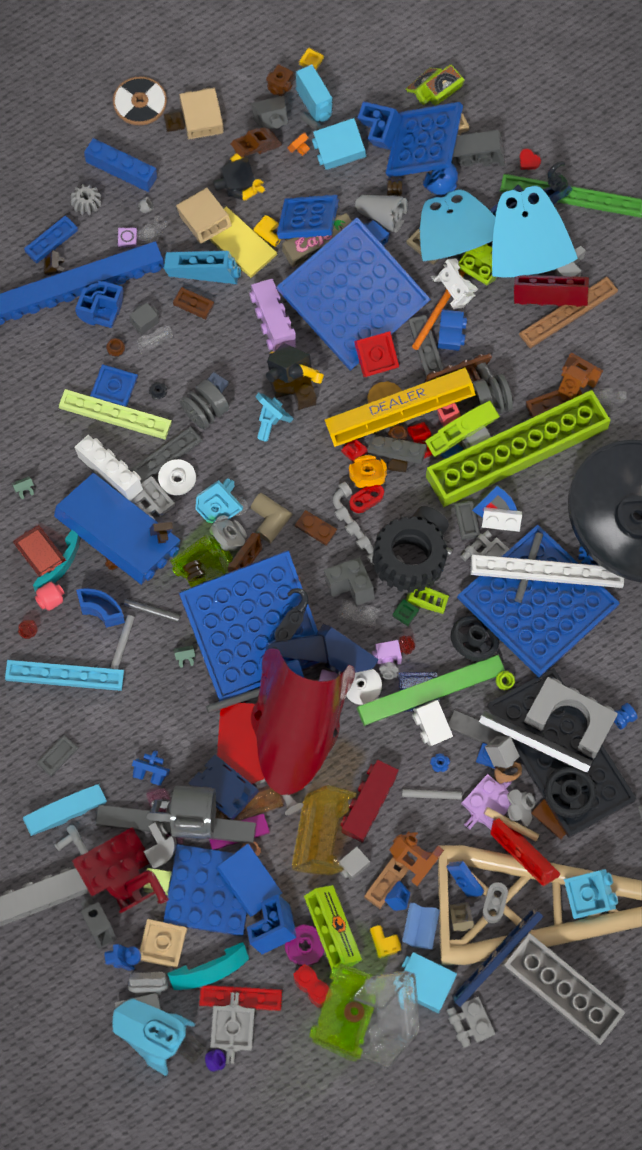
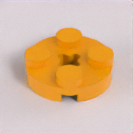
(377, 472)

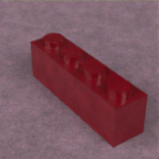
(551, 290)
(369, 801)

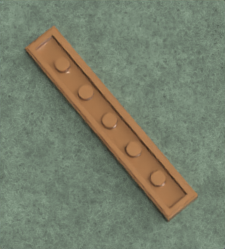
(566, 314)

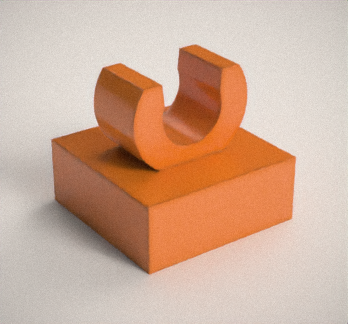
(300, 145)

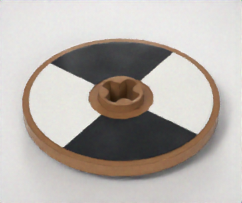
(142, 112)

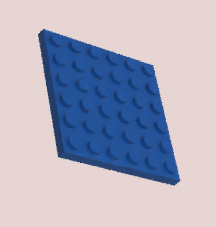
(352, 291)
(550, 615)
(238, 618)

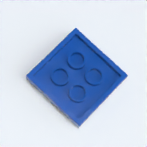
(308, 217)

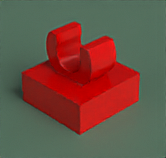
(354, 450)

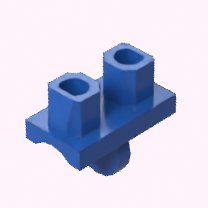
(141, 767)
(123, 957)

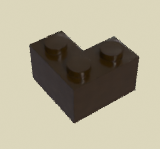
(300, 388)

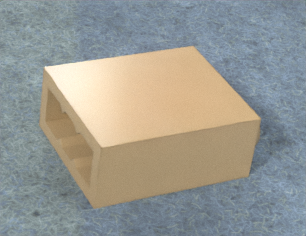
(201, 113)
(204, 215)

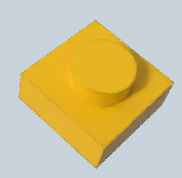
(311, 58)

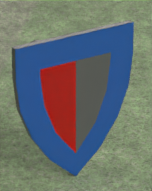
(496, 498)

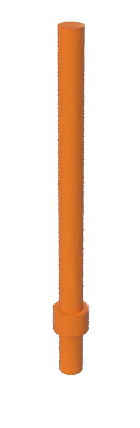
(433, 317)

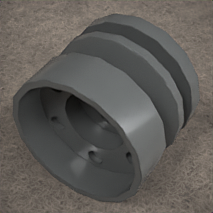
(496, 391)
(204, 404)

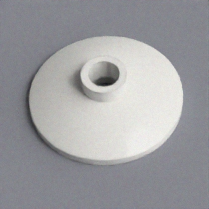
(174, 469)
(369, 691)

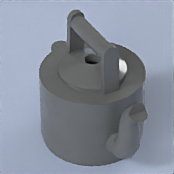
(189, 811)

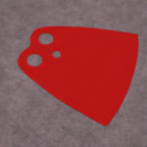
(238, 741)

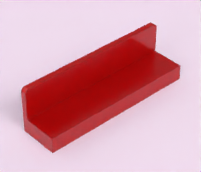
(524, 853)

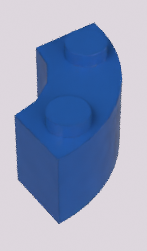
(100, 605)

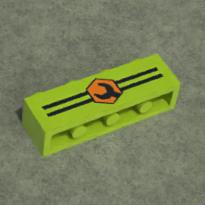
(332, 926)

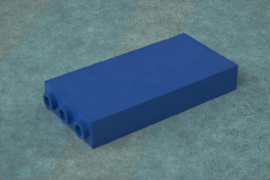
(116, 528)

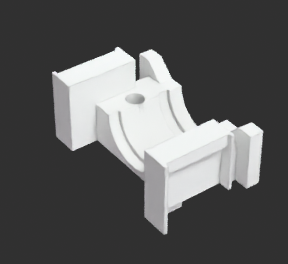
(458, 287)

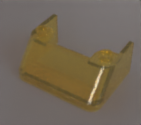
(318, 830)

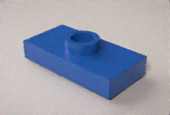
(465, 879)

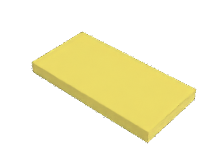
(244, 245)

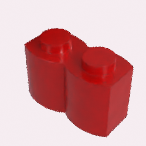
(307, 981)

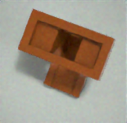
(576, 378)
(425, 860)

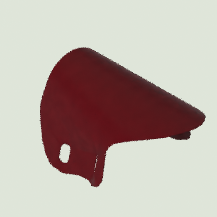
(296, 722)

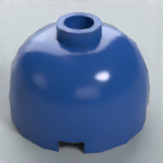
(441, 180)

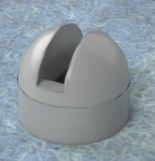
(146, 205)

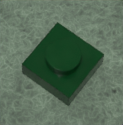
(405, 612)

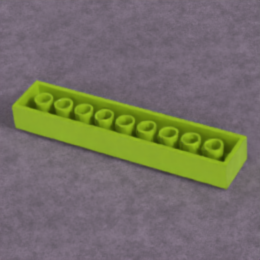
(517, 448)

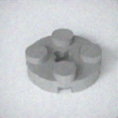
(228, 533)

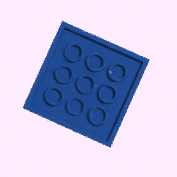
(424, 140)
(200, 895)

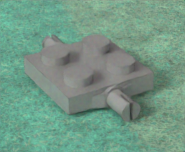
(232, 1028)

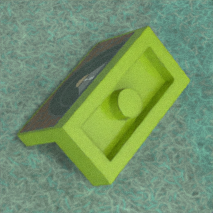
(444, 84)
(418, 87)

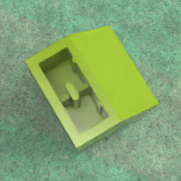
(478, 264)

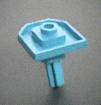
(270, 414)
(217, 501)

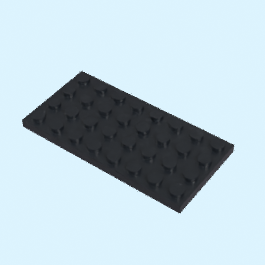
(565, 728)

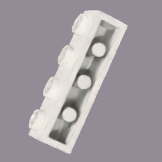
(108, 467)

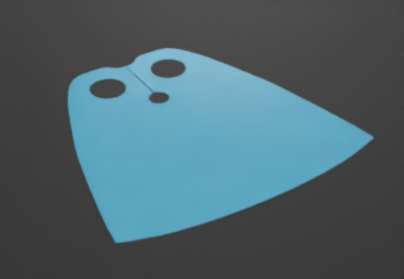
(454, 233)
(530, 242)

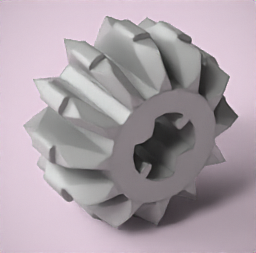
(80, 204)

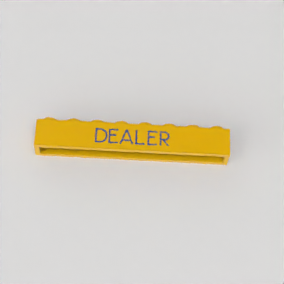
(400, 407)

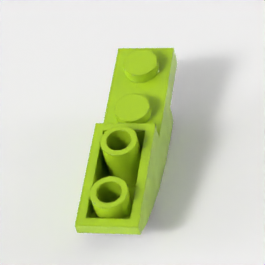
(461, 428)

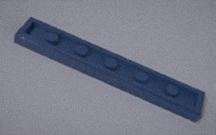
(497, 956)

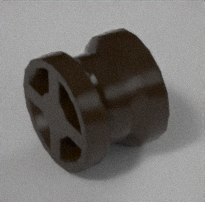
(394, 187)
(194, 571)

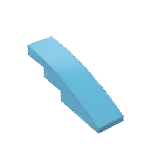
(64, 810)

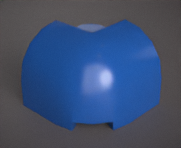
(100, 304)

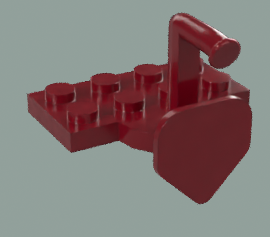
(116, 868)

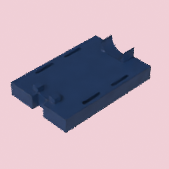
(230, 790)

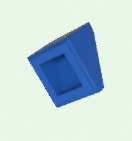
(398, 897)

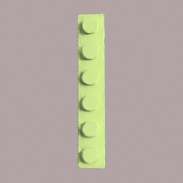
(115, 414)

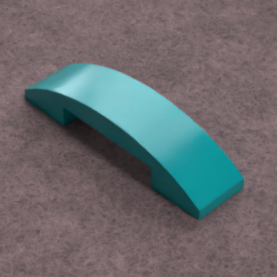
(72, 542)
(211, 971)

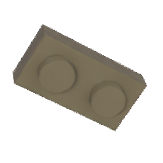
(461, 916)

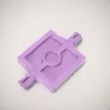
(486, 794)

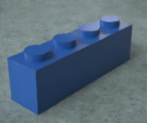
(120, 165)

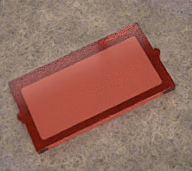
(39, 551)

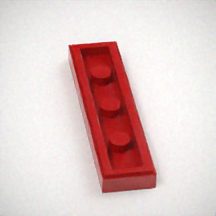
(248, 998)

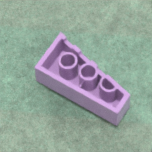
(272, 314)

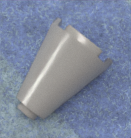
(383, 210)

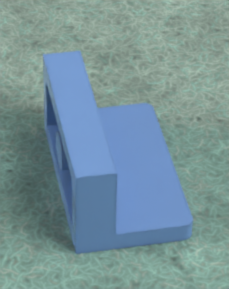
(420, 926)

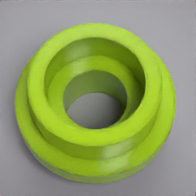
(510, 680)

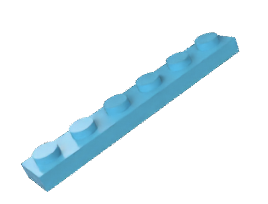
(64, 675)

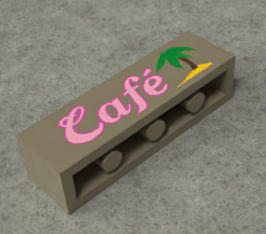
(301, 249)

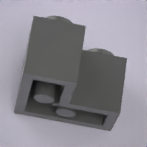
(350, 577)

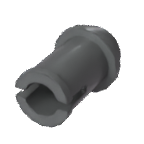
(484, 371)

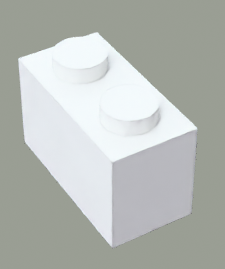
(432, 723)

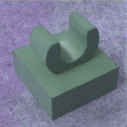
(23, 484)
(184, 653)

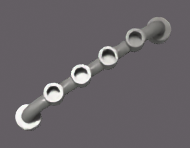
(352, 527)

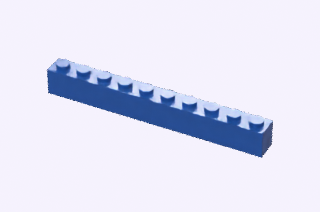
(71, 283)

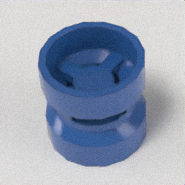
(625, 715)

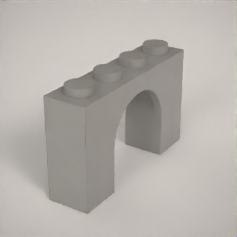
(555, 695)

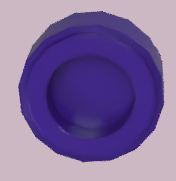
(215, 1060)

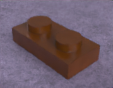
(193, 303)
(316, 527)

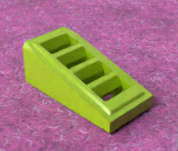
(424, 604)

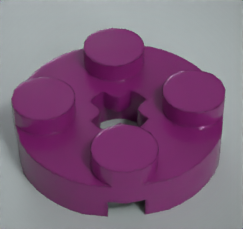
(296, 953)

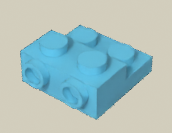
(591, 893)

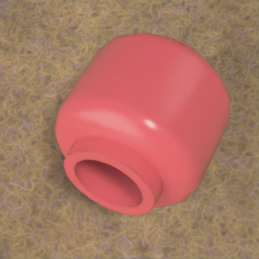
(49, 596)

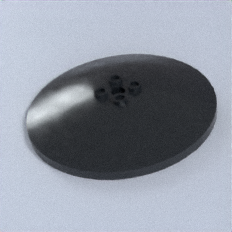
(603, 504)

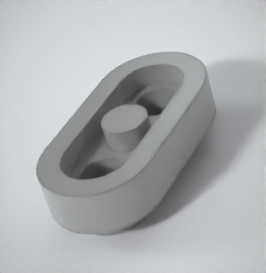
(495, 903)

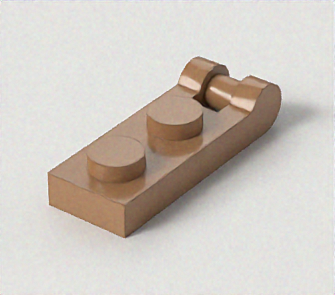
(385, 883)

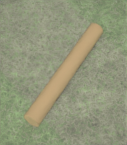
(512, 824)

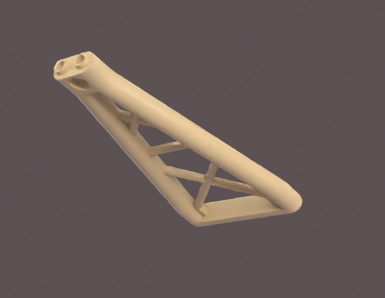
(461, 953)

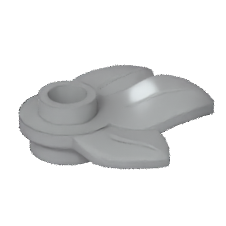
(520, 806)

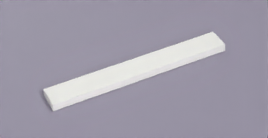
(544, 571)

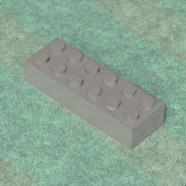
(563, 989)

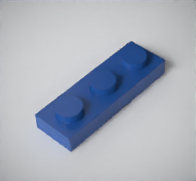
(51, 239)

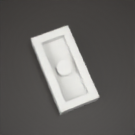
(502, 519)

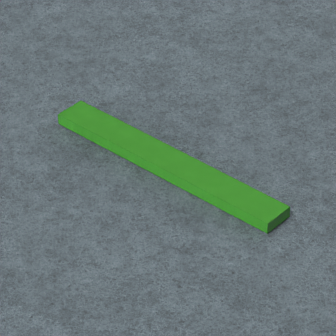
(582, 197)
(430, 690)

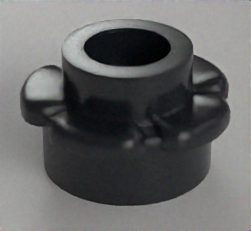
(158, 395)

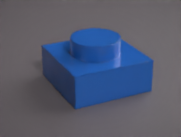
(483, 757)

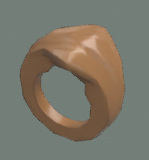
(502, 778)

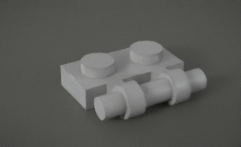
(155, 496)
(494, 548)
(477, 1021)

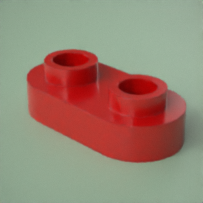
(365, 497)

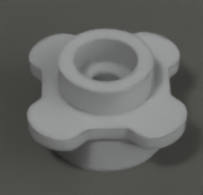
(388, 670)

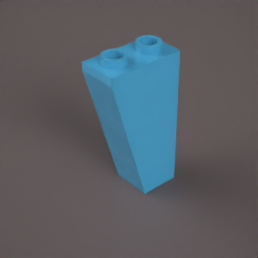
(203, 265)

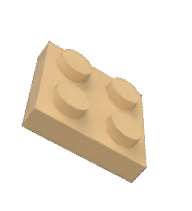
(162, 943)

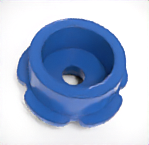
(440, 767)

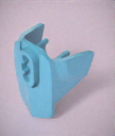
(138, 1026)

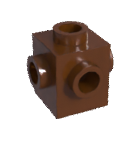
(280, 80)

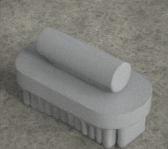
(147, 983)

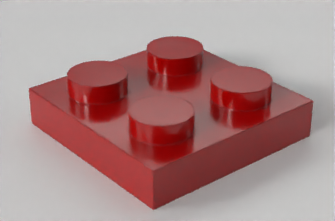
(376, 354)

